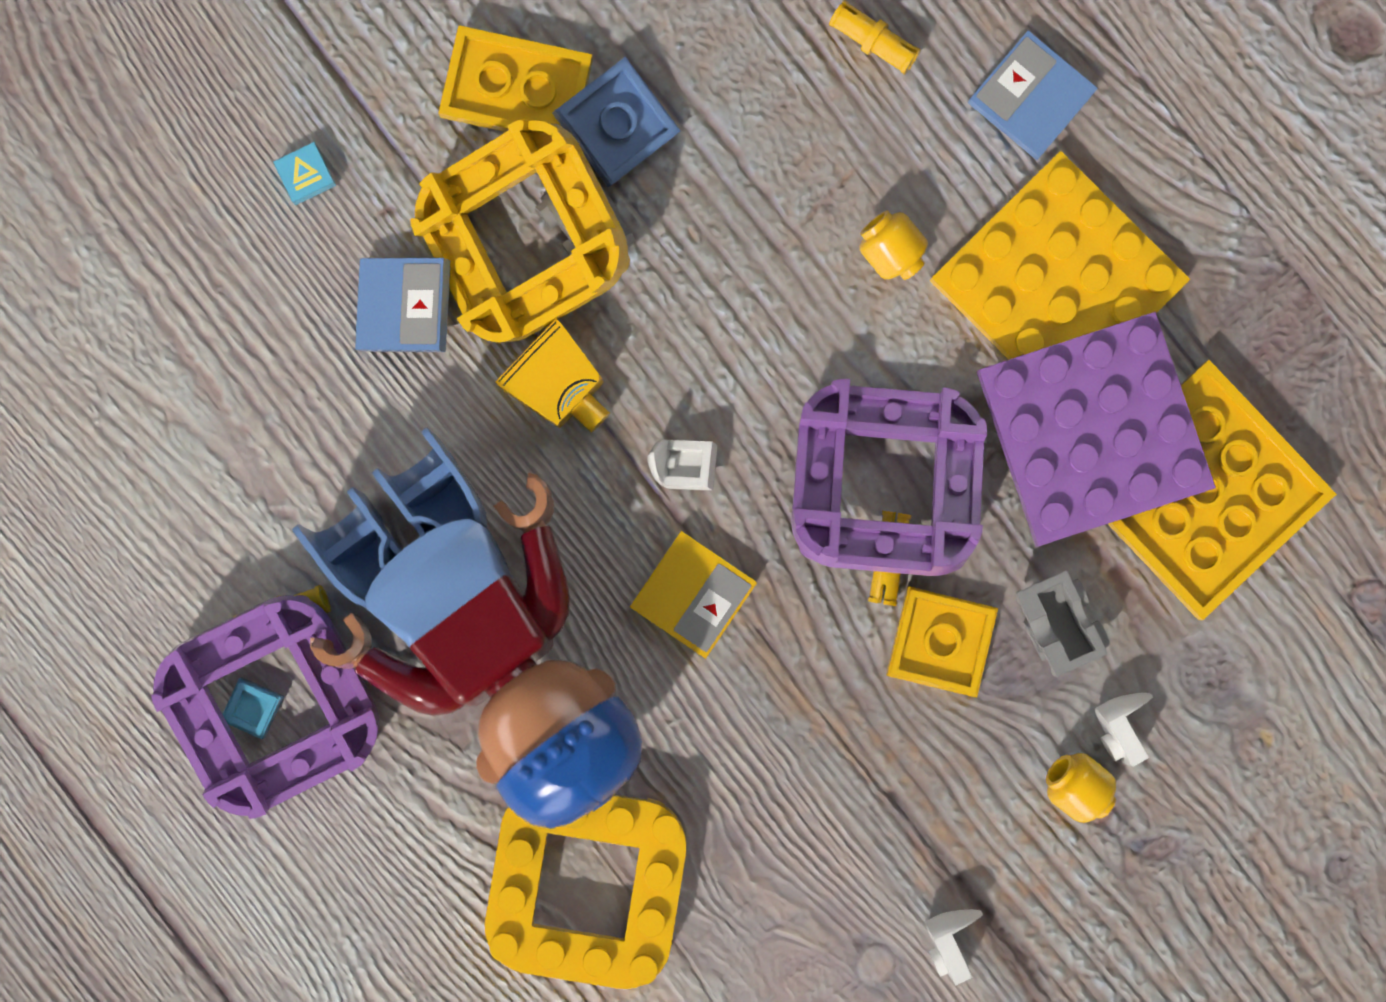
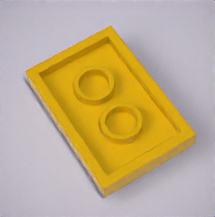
(509, 79)

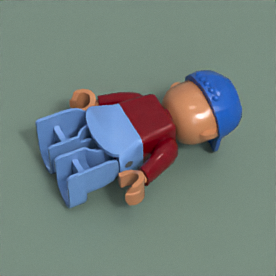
(549, 726)

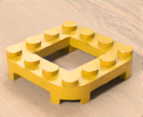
(574, 190)
(579, 954)

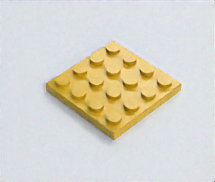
(1056, 266)
(1260, 500)

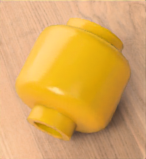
(893, 245)
(1081, 787)

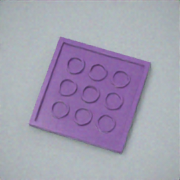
(1095, 429)

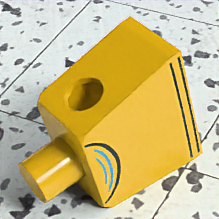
(556, 380)

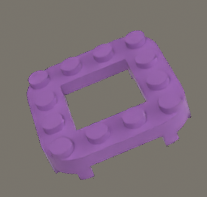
(891, 415)
(206, 737)

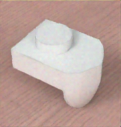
(683, 464)
(1120, 738)
(946, 953)

